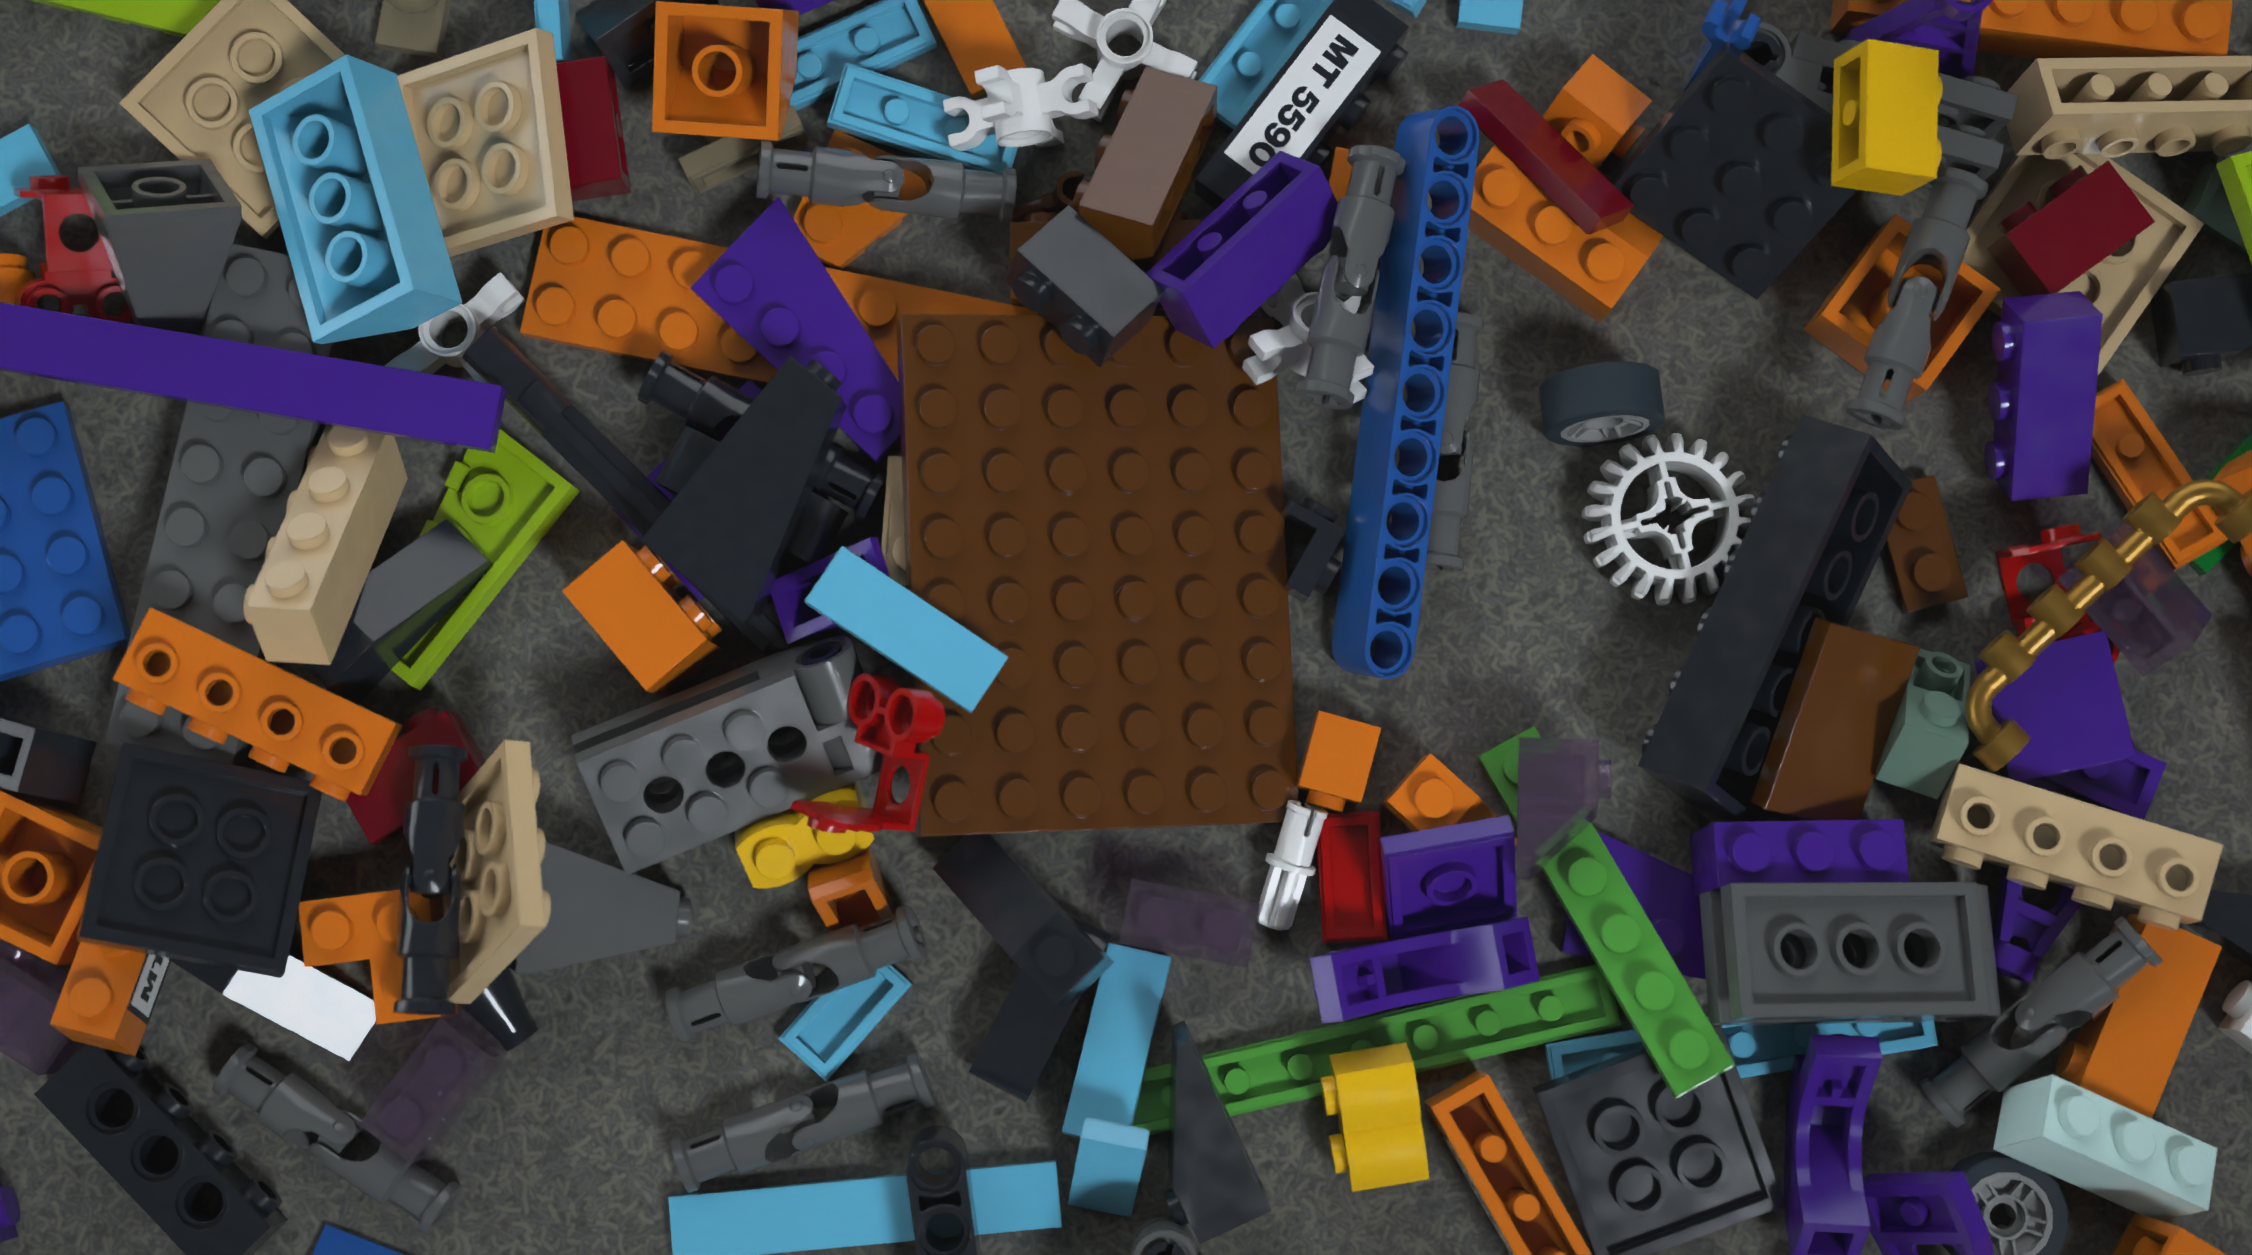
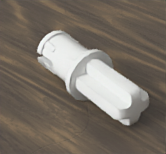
(1290, 864)

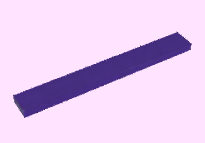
(250, 377)

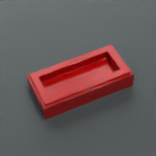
(1351, 878)

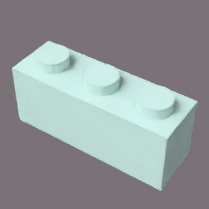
(2105, 1148)

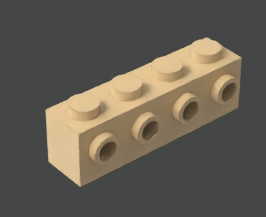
(2133, 106)
(325, 546)
(2076, 846)

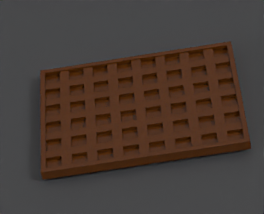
(1121, 558)

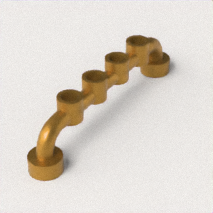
(2059, 611)

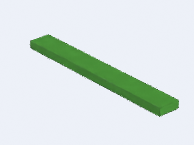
(1435, 1033)

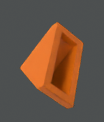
(850, 891)

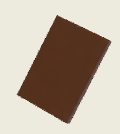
(1835, 723)

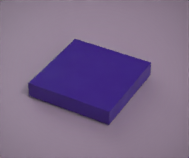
(2067, 707)
(1449, 877)

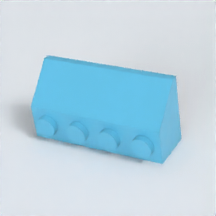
(354, 203)

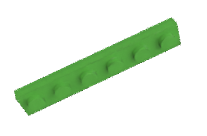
(1622, 944)

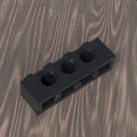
(83, 1100)

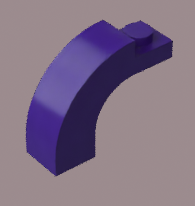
(1424, 968)
(1824, 1145)

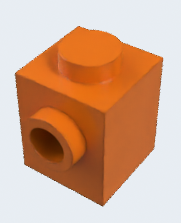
(1598, 112)

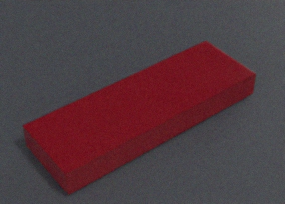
(1546, 157)

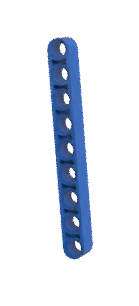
(1385, 417)

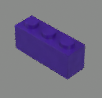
(1246, 249)
(2044, 395)
(1798, 852)

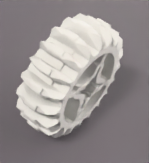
(1664, 491)

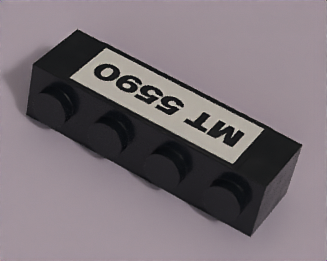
(1310, 95)

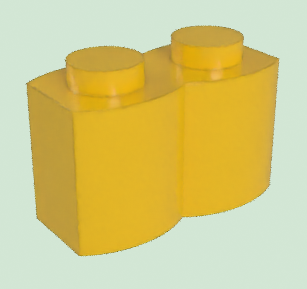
(786, 848)
(1377, 1117)

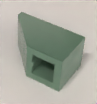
(1928, 727)

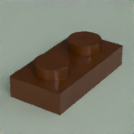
(1923, 551)

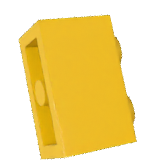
(1885, 117)

